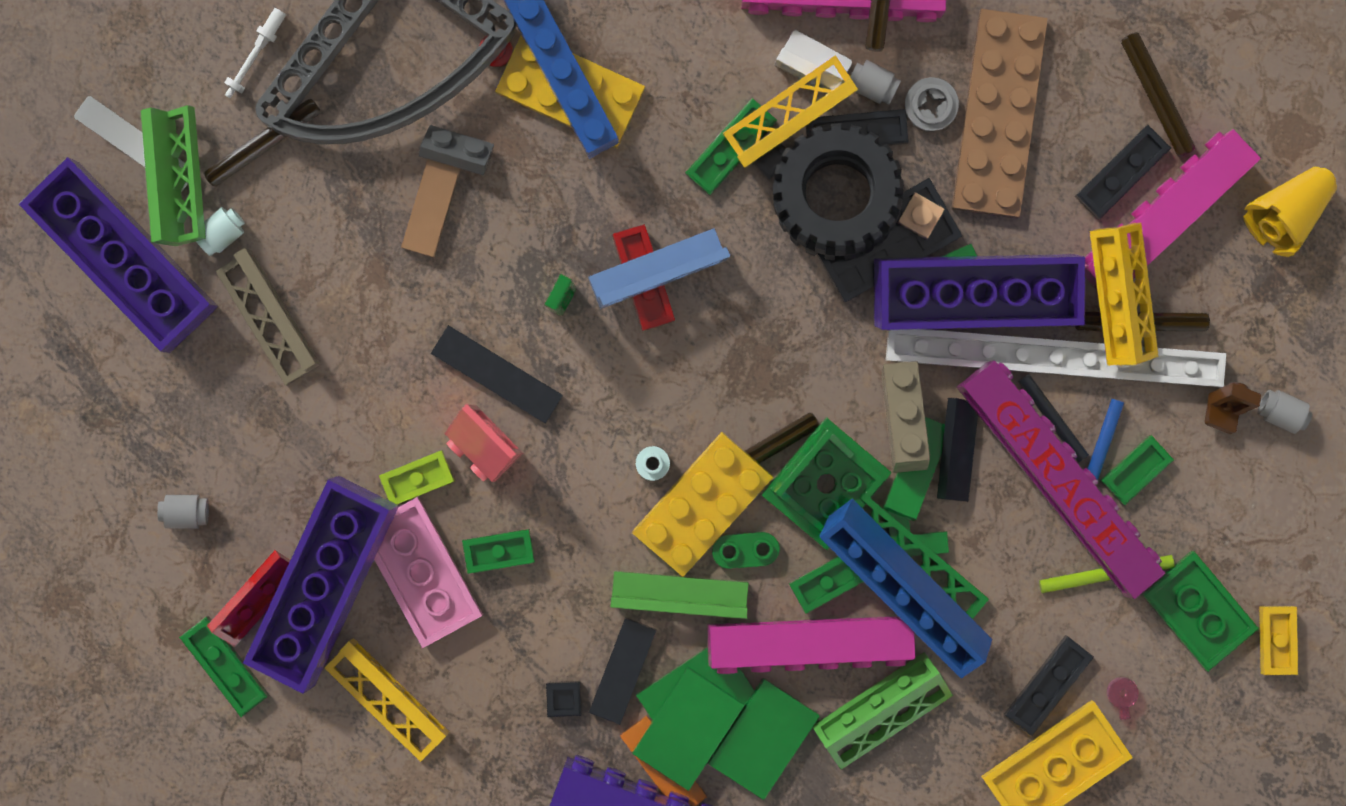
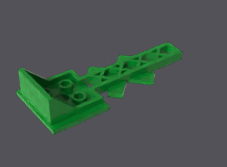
(855, 477)

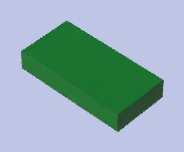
(1137, 470)

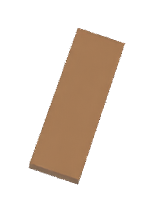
(431, 208)

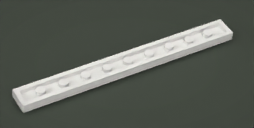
(1051, 357)

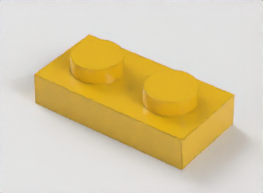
(1278, 640)

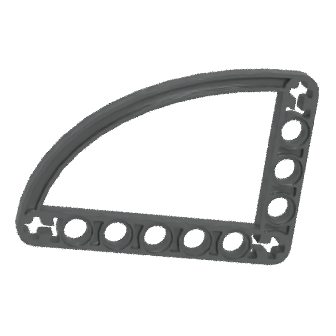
(392, 120)

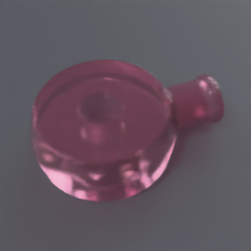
(1125, 701)

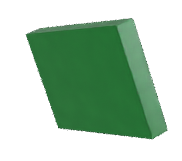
(1200, 611)
(656, 694)
(688, 728)
(763, 738)

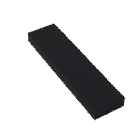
(496, 374)

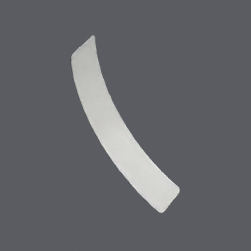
(113, 129)

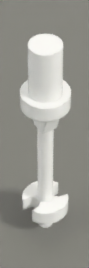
(265, 35)

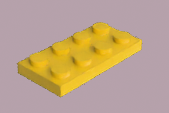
(527, 86)
(702, 504)
(1059, 762)

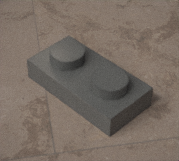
(456, 150)

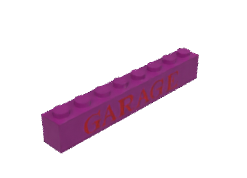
(1061, 479)

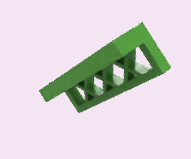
(167, 178)
(679, 594)
(879, 707)

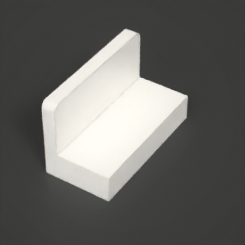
(805, 54)

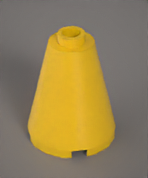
(1290, 210)

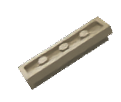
(277, 311)

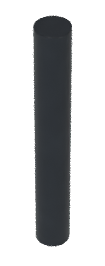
(1050, 412)

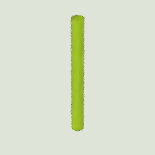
(1088, 577)

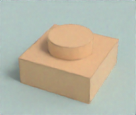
(920, 216)

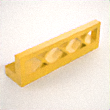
(796, 123)
(1120, 295)
(390, 689)

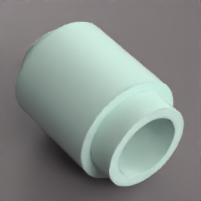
(221, 230)
(661, 455)

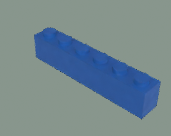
(563, 75)
(906, 588)

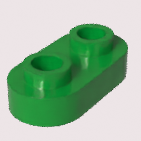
(745, 547)

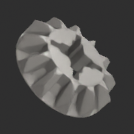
(938, 90)

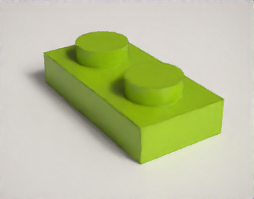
(417, 478)

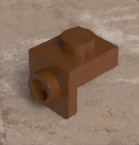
(1227, 404)

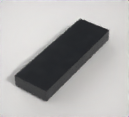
(888, 125)
(1122, 172)
(957, 451)
(622, 670)
(1048, 685)

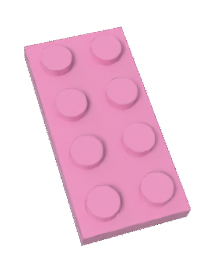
(424, 576)

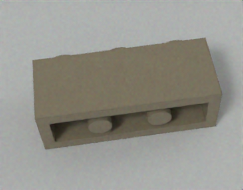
(905, 417)

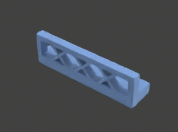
(658, 268)

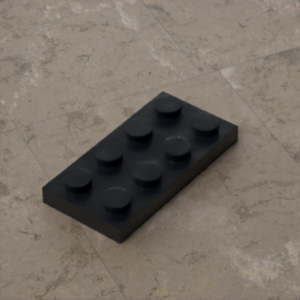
(856, 275)

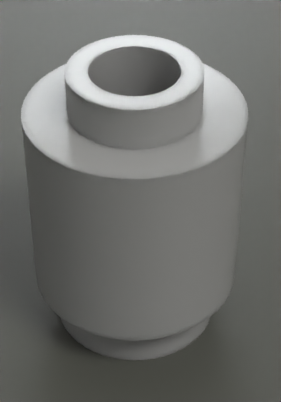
(875, 82)
(1285, 411)
(183, 511)

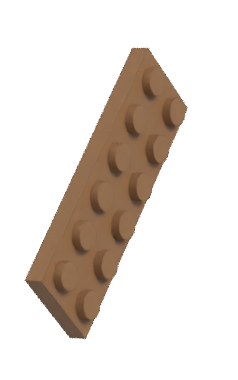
(999, 113)

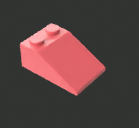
(482, 443)

